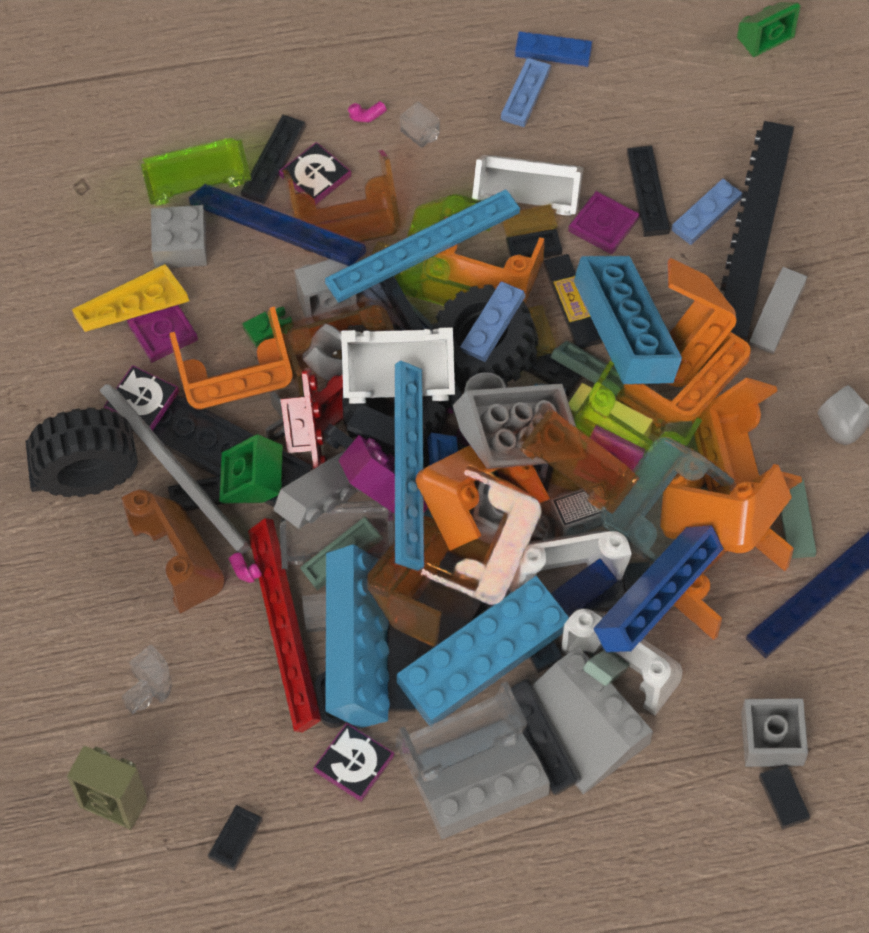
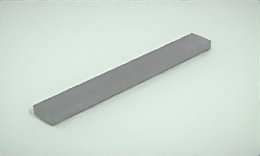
(176, 469)

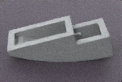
(778, 310)

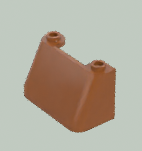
(193, 570)

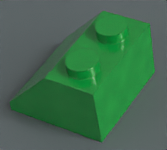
(769, 27)
(251, 471)

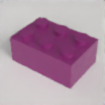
(371, 471)

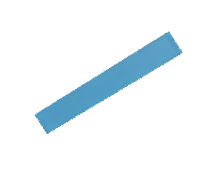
(422, 245)
(408, 462)

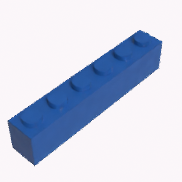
(658, 589)

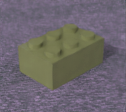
(107, 786)

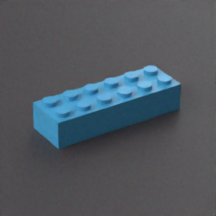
(627, 320)
(355, 641)
(483, 651)

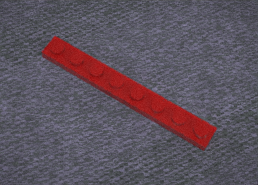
(284, 626)

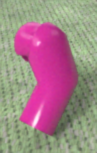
(366, 115)
(241, 569)

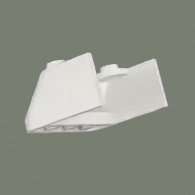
(529, 182)

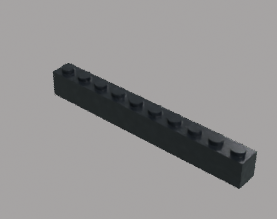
(755, 222)

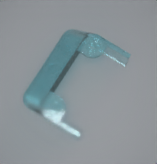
(656, 471)

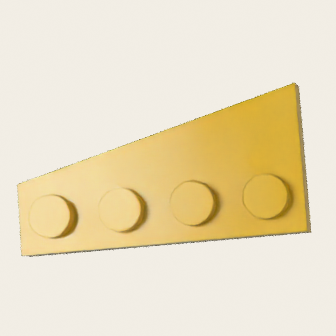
(138, 297)

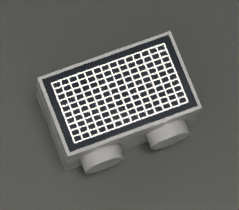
(574, 513)

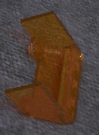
(356, 220)
(299, 334)
(578, 458)
(492, 578)
(396, 584)

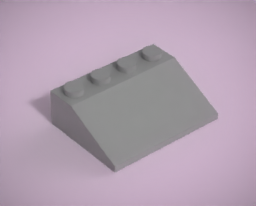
(498, 418)
(590, 720)
(484, 787)

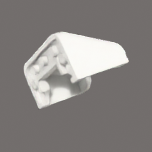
(372, 357)
(573, 550)
(658, 669)

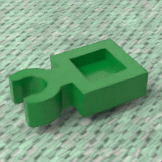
(260, 329)

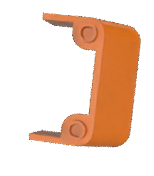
(518, 270)
(704, 322)
(269, 375)
(704, 387)
(725, 437)
(453, 493)
(736, 518)
(700, 613)

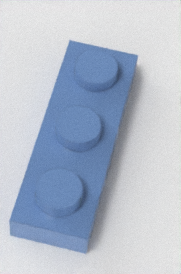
(525, 92)
(706, 211)
(493, 321)

